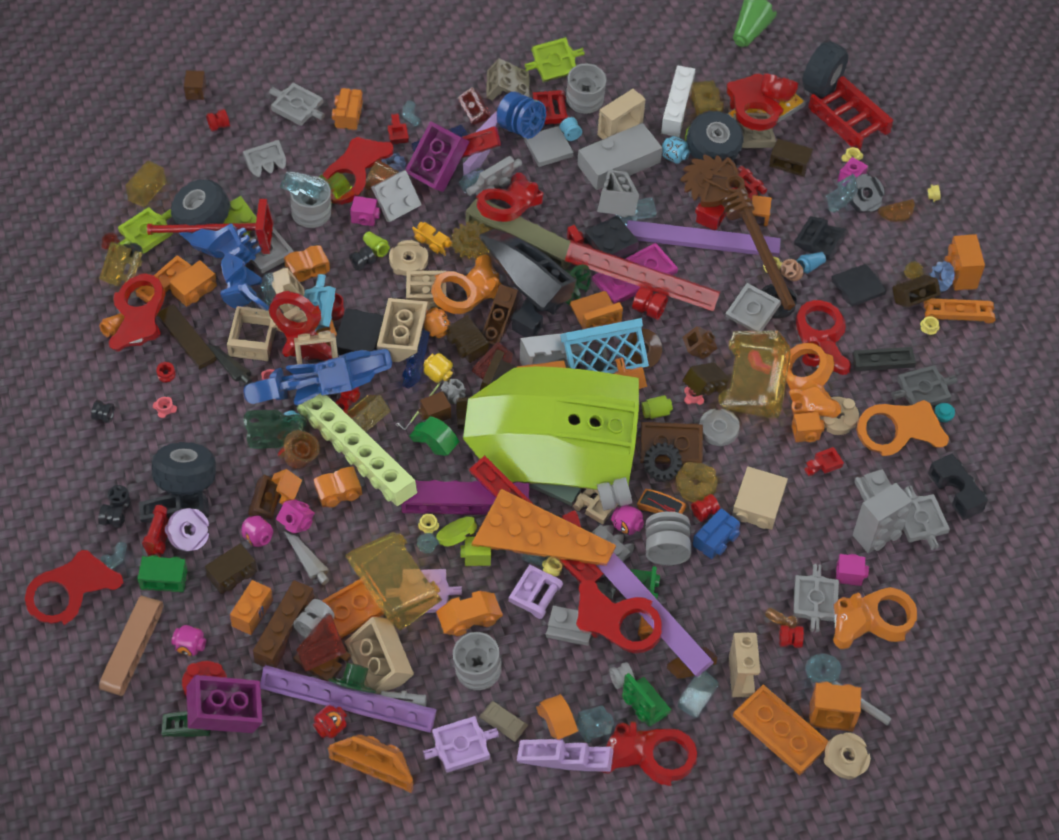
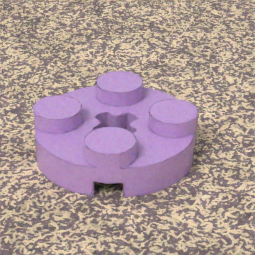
(199, 529)

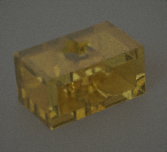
(706, 97)
(145, 183)

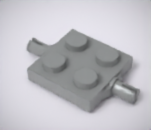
(296, 104)
(495, 176)
(924, 519)
(815, 597)

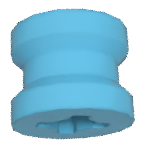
(571, 129)

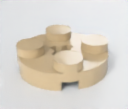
(408, 248)
(847, 421)
(836, 761)

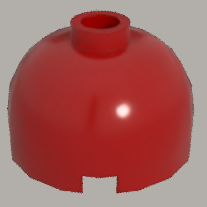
(778, 88)

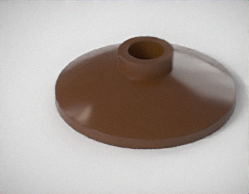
(652, 345)

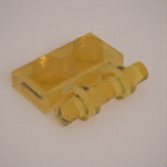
(115, 264)

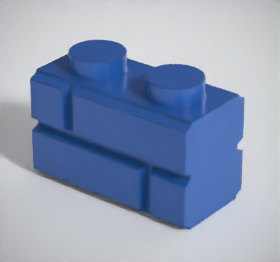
(716, 534)

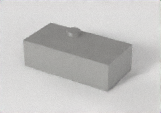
(625, 151)

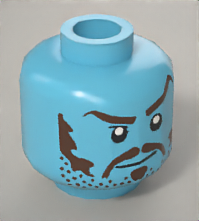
(675, 149)

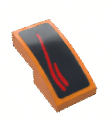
(659, 502)

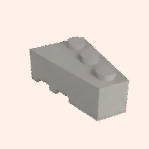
(618, 195)
(545, 349)

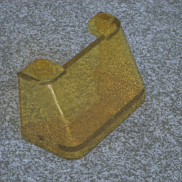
(757, 373)
(394, 579)

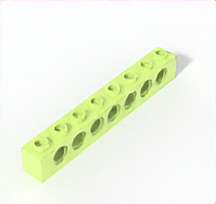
(359, 449)

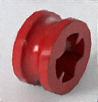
(165, 377)

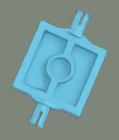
(324, 298)

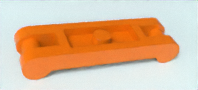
(960, 310)

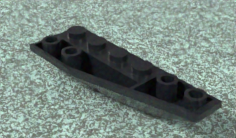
(529, 269)

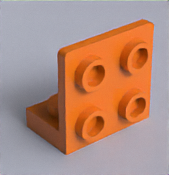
(596, 310)

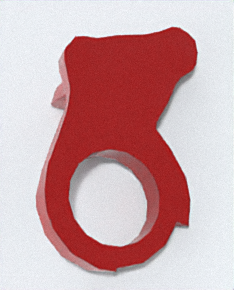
(747, 95)
(359, 156)
(519, 195)
(139, 321)
(293, 329)
(823, 338)
(77, 577)
(603, 617)
(637, 747)

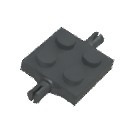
(924, 385)

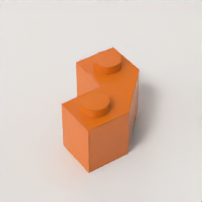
(459, 615)

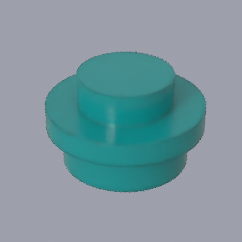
(944, 412)

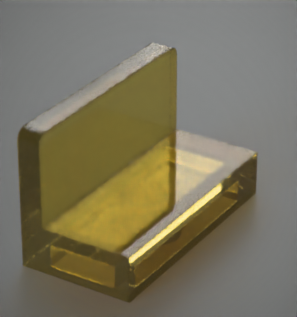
(369, 411)

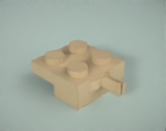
(286, 281)
(420, 286)

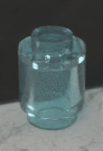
(470, 179)

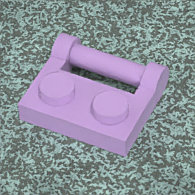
(530, 586)

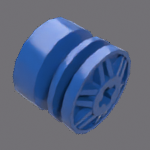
(521, 114)

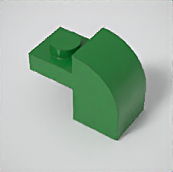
(436, 435)

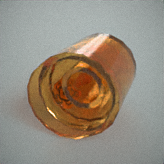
(379, 173)
(299, 449)

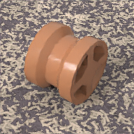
(788, 266)

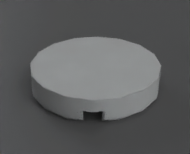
(719, 427)

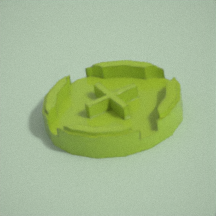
(456, 531)

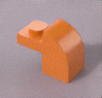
(557, 716)

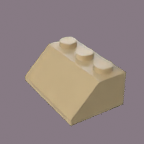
(402, 327)
(381, 651)

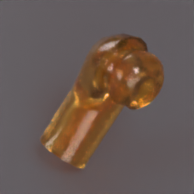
(780, 619)

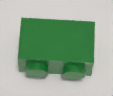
(162, 574)

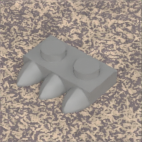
(265, 156)
(621, 550)

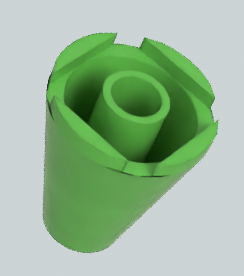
(752, 20)

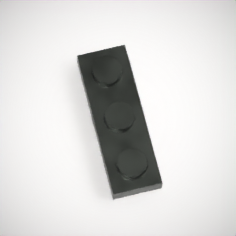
(884, 359)

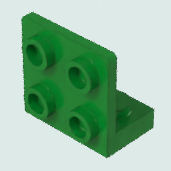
(644, 699)

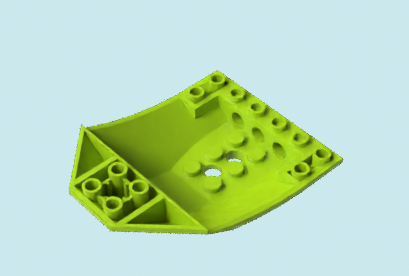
(527, 433)

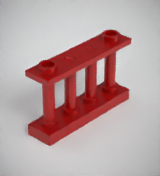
(857, 100)

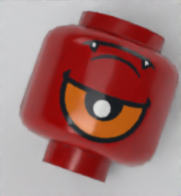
(330, 721)

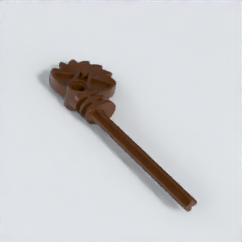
(713, 183)

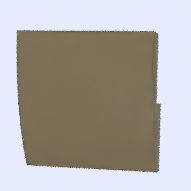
(755, 138)

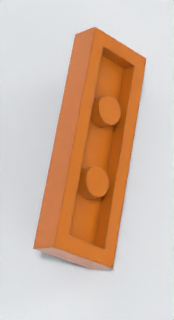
(166, 274)

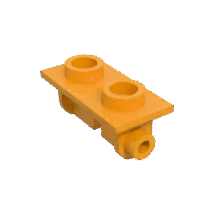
(436, 243)

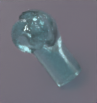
(408, 113)
(117, 558)

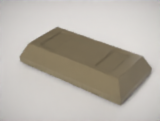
(503, 721)

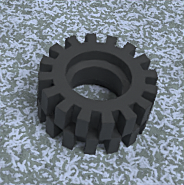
(662, 449)

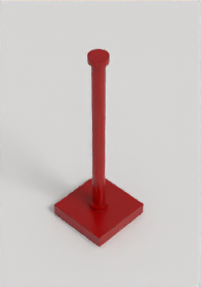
(263, 227)

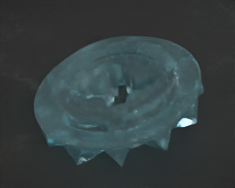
(814, 666)

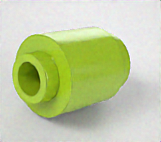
(656, 407)

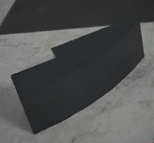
(174, 503)

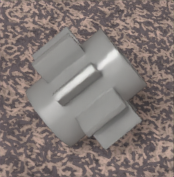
(453, 390)

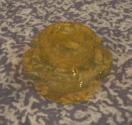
(913, 270)

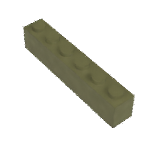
(533, 234)

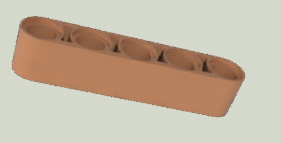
(131, 645)

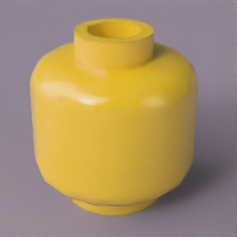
(438, 367)

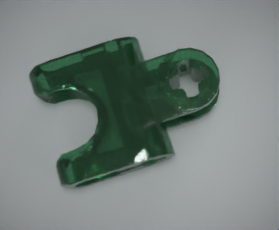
(272, 427)

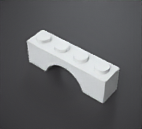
(677, 101)

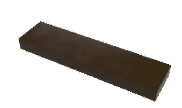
(186, 336)

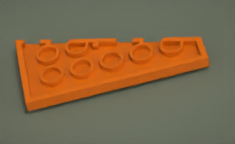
(534, 531)

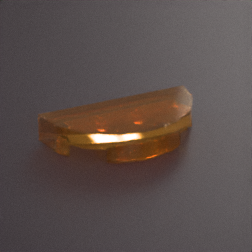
(897, 212)

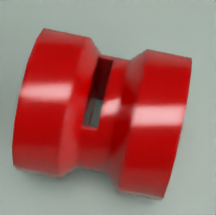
(218, 120)
(338, 307)
(704, 508)
(786, 637)

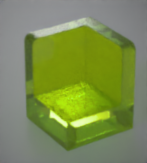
(338, 184)

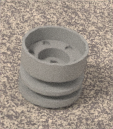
(586, 88)
(311, 211)
(668, 538)
(477, 650)

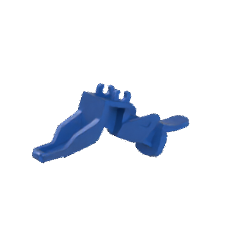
(237, 252)
(326, 377)

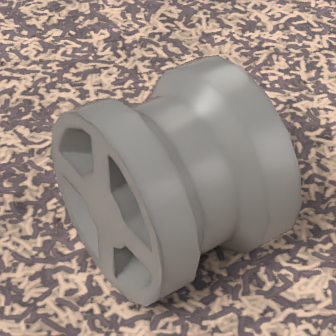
(618, 674)

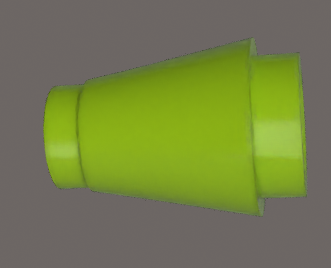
(377, 244)

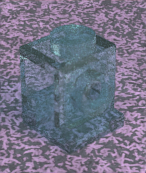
(594, 723)

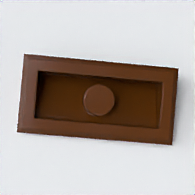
(264, 498)

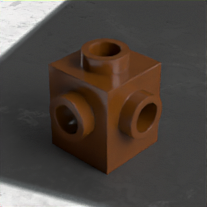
(700, 342)

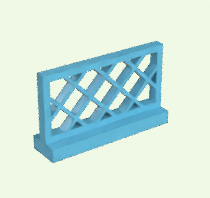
(607, 332)

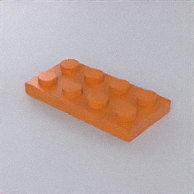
(781, 729)

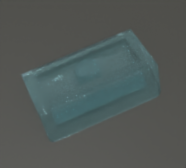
(697, 694)

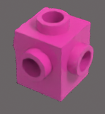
(295, 516)

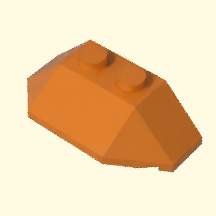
(374, 759)

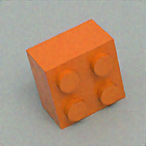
(966, 260)
(835, 706)

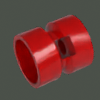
(652, 303)

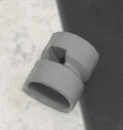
(614, 494)
(311, 617)

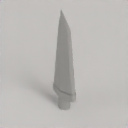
(311, 563)

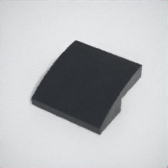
(820, 237)
(858, 285)

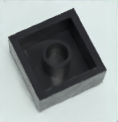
(612, 238)

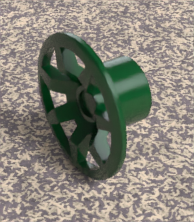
(579, 277)
(354, 676)

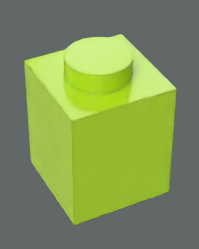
(475, 555)

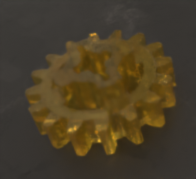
(470, 242)

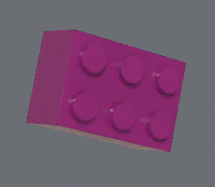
(436, 156)
(224, 704)

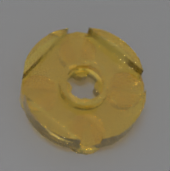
(698, 471)

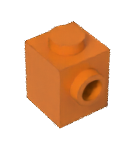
(807, 427)

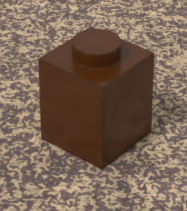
(194, 85)
(435, 406)

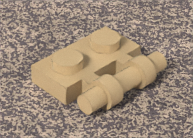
(594, 506)

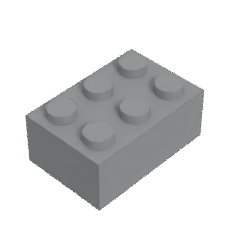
(882, 518)

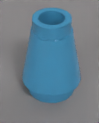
(811, 261)

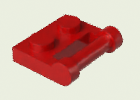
(547, 99)
(155, 540)

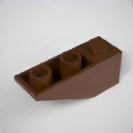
(500, 315)

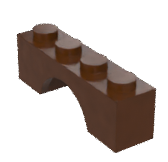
(274, 638)

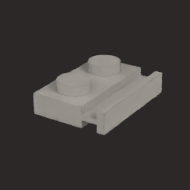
(872, 484)
(563, 626)

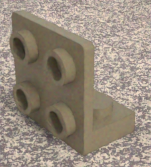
(507, 78)

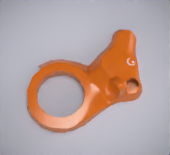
(479, 285)
(809, 392)
(910, 422)
(860, 614)

